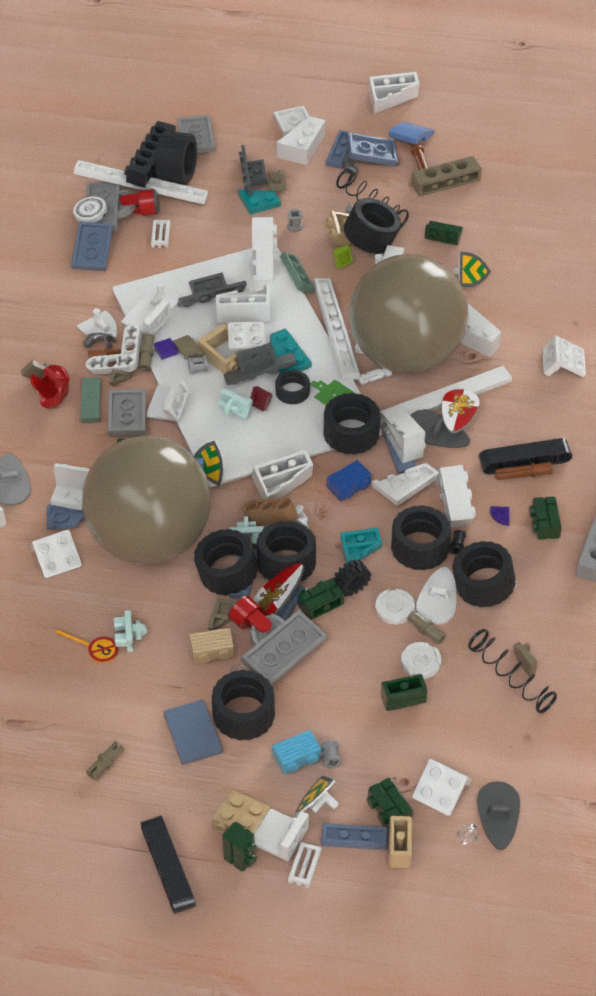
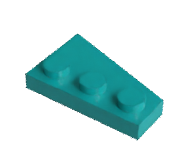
(284, 344)

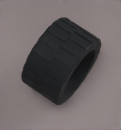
(176, 157)
(372, 225)
(351, 407)
(285, 536)
(221, 544)
(420, 555)
(481, 556)
(243, 684)

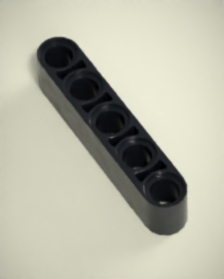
(554, 451)
(167, 864)

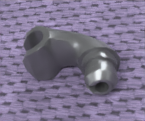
(348, 164)
(95, 337)

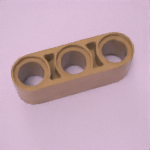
(270, 511)

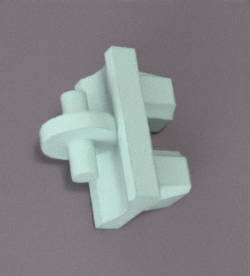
(234, 404)
(249, 529)
(125, 623)

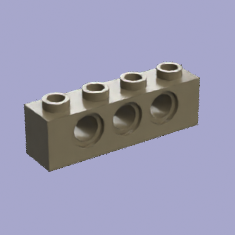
(446, 176)

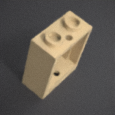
(213, 340)

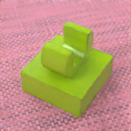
(342, 256)

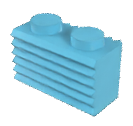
(296, 752)

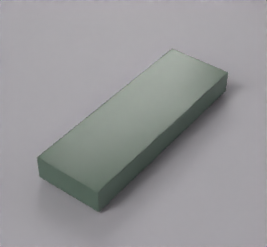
(297, 272)
(90, 400)

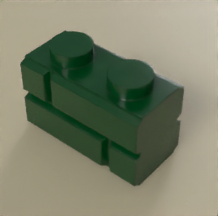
(546, 518)
(320, 598)
(404, 692)
(387, 801)
(239, 846)

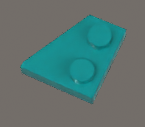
(259, 200)
(360, 543)

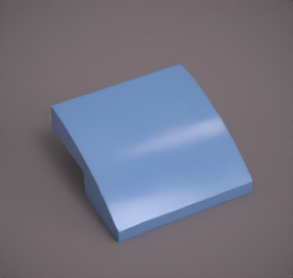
(410, 132)

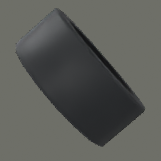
(293, 397)

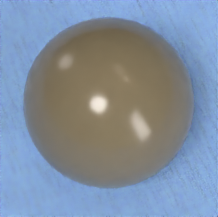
(408, 313)
(146, 500)

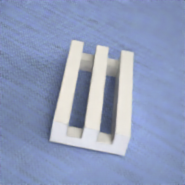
(160, 242)
(300, 880)

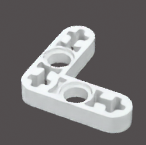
(125, 356)

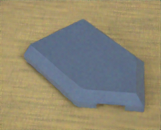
(63, 517)

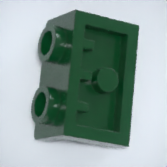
(443, 232)

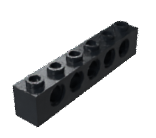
(143, 164)

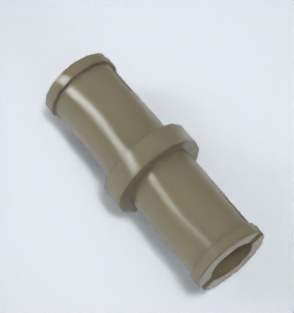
(146, 352)
(426, 627)
(105, 760)

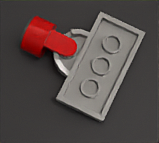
(122, 203)
(276, 642)

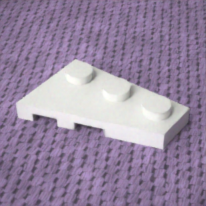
(405, 485)

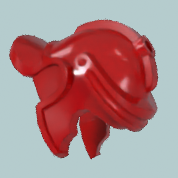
(52, 386)

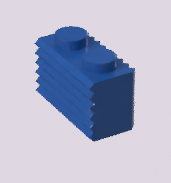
(349, 480)

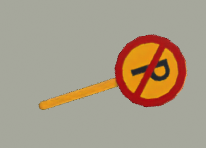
(100, 649)

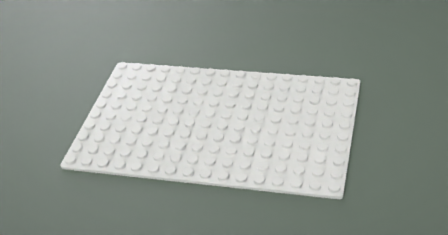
(264, 434)

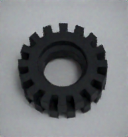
(352, 577)

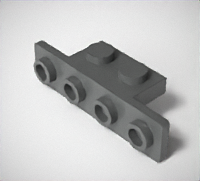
(252, 171)
(207, 288)
(258, 362)

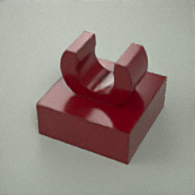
(261, 398)

